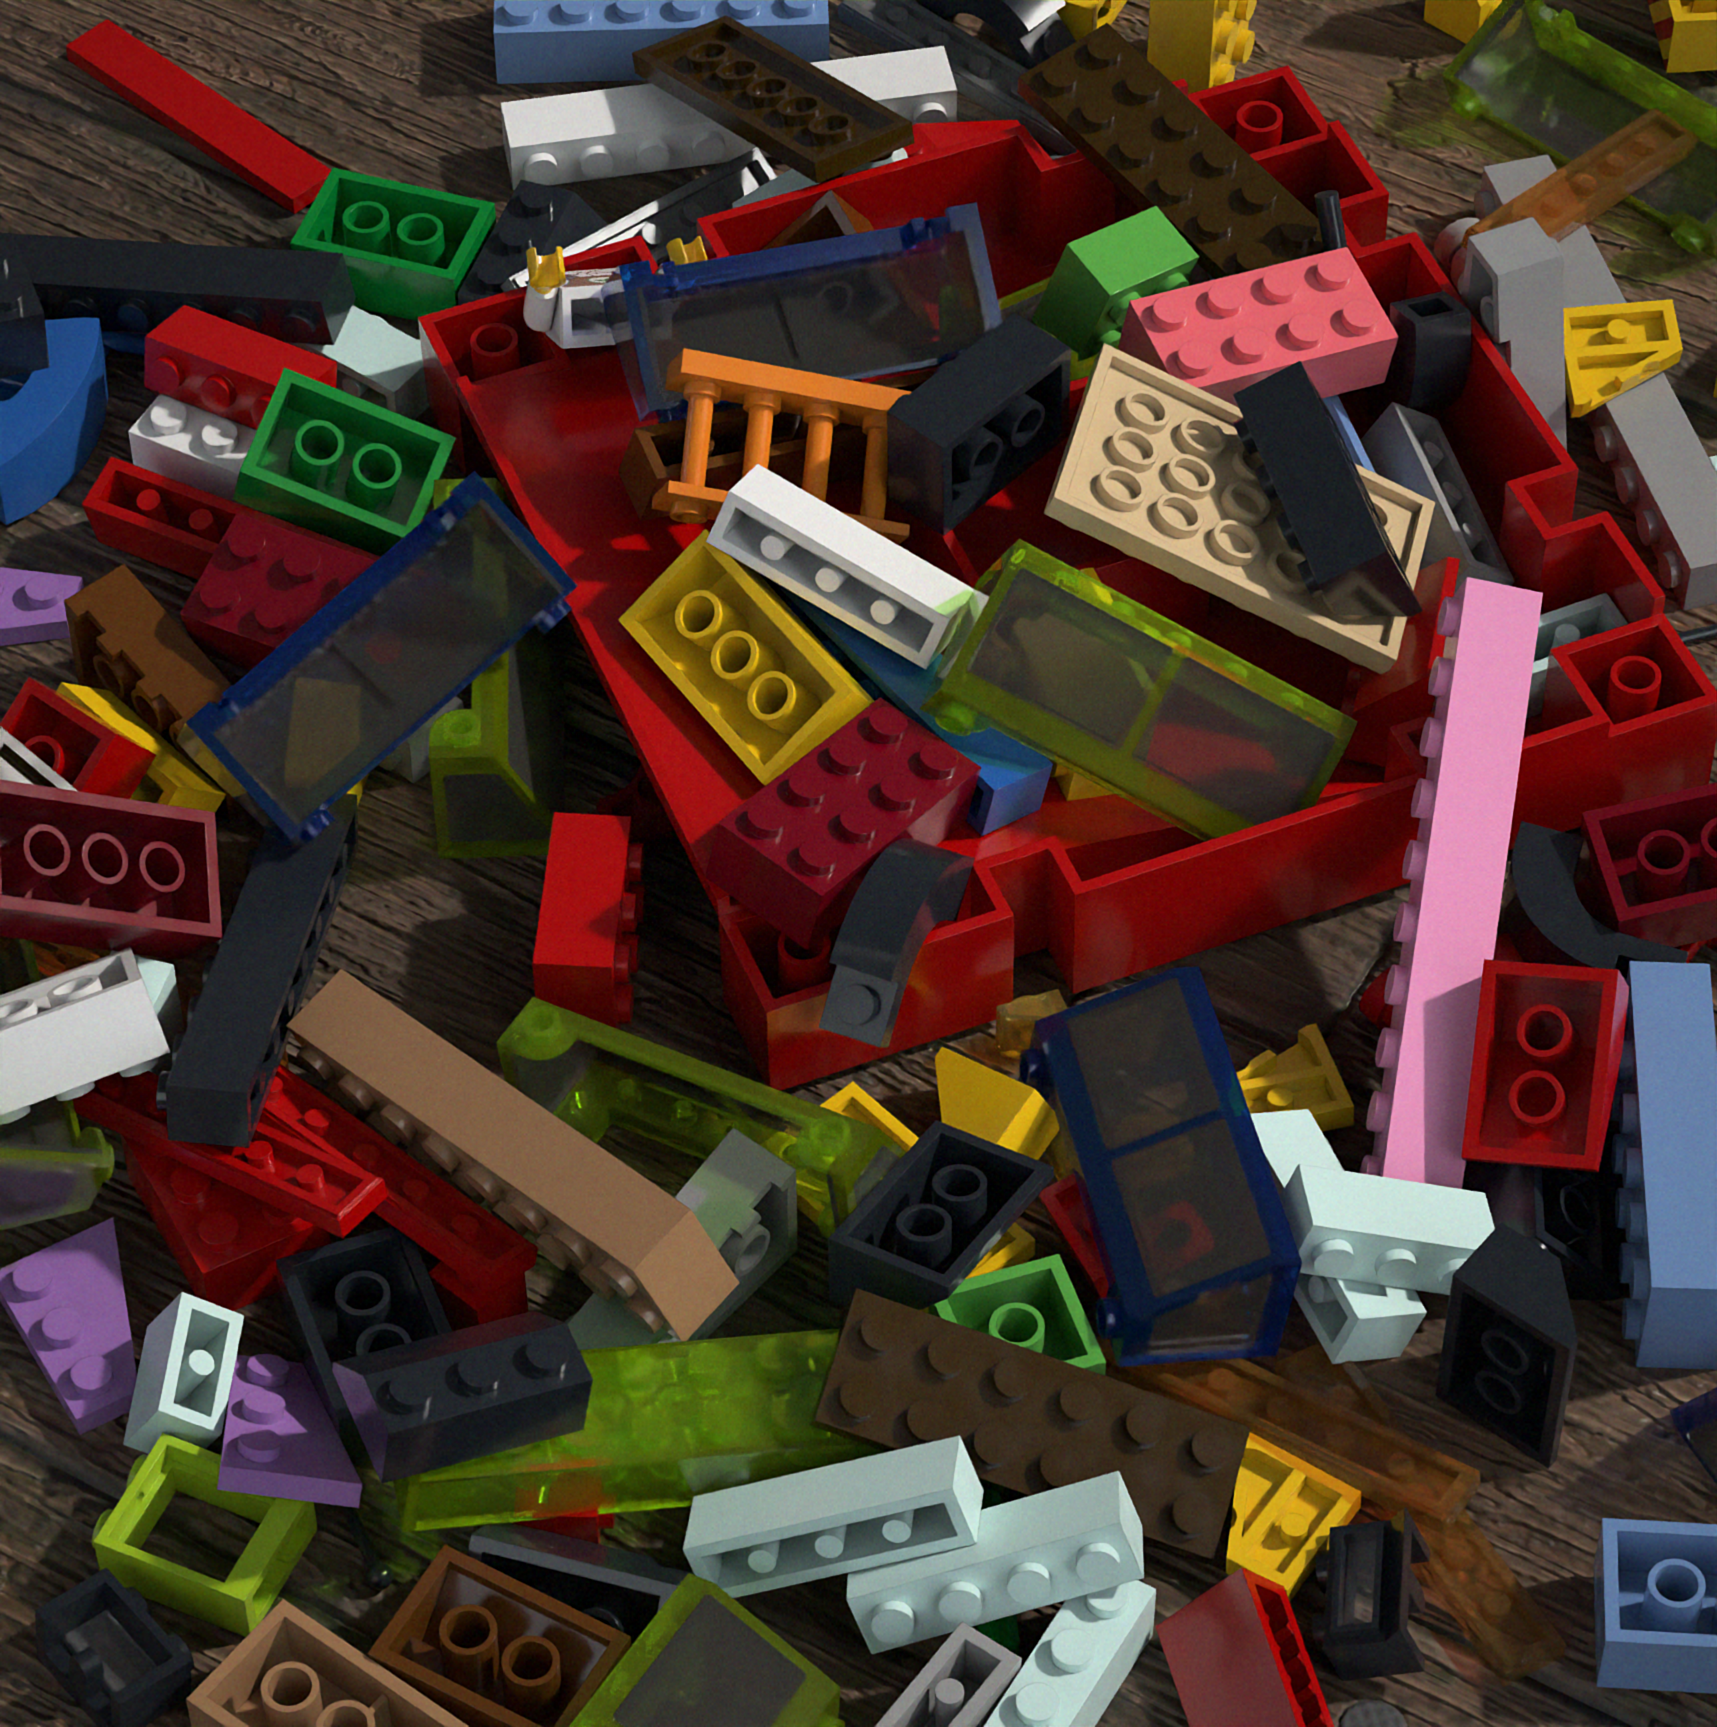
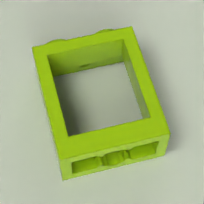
(259, 1572)

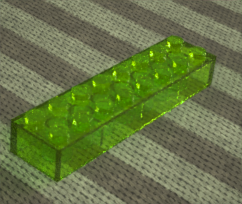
(654, 1435)

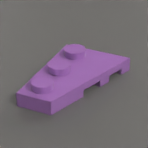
(76, 1323)

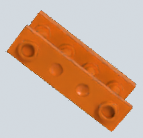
(764, 393)

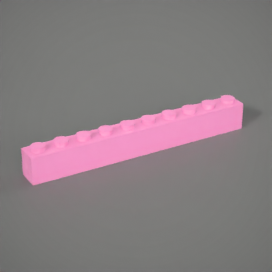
(1454, 881)

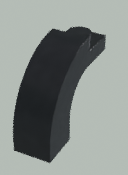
(1027, 26)
(1429, 356)
(1548, 918)
(883, 931)

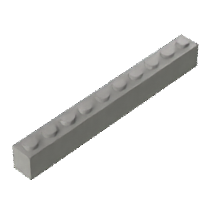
(1641, 432)

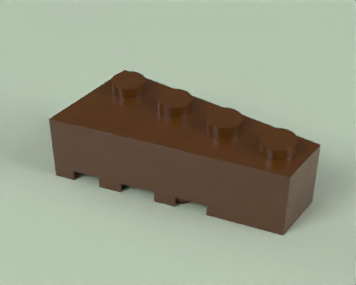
(144, 658)

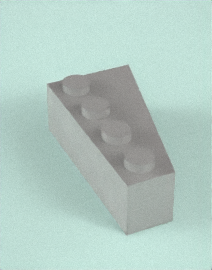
(1518, 301)
(749, 1213)

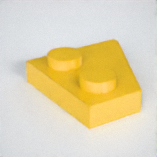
(1616, 349)
(1298, 1081)
(1284, 1514)

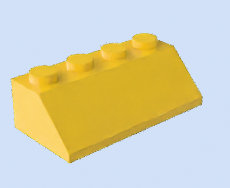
(743, 659)

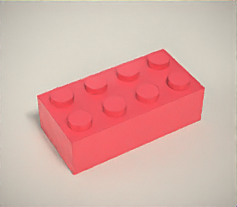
(1264, 320)

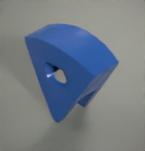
(52, 417)

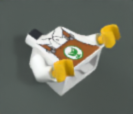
(571, 303)

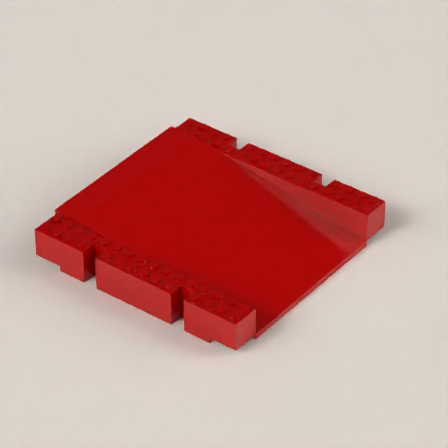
(1092, 874)

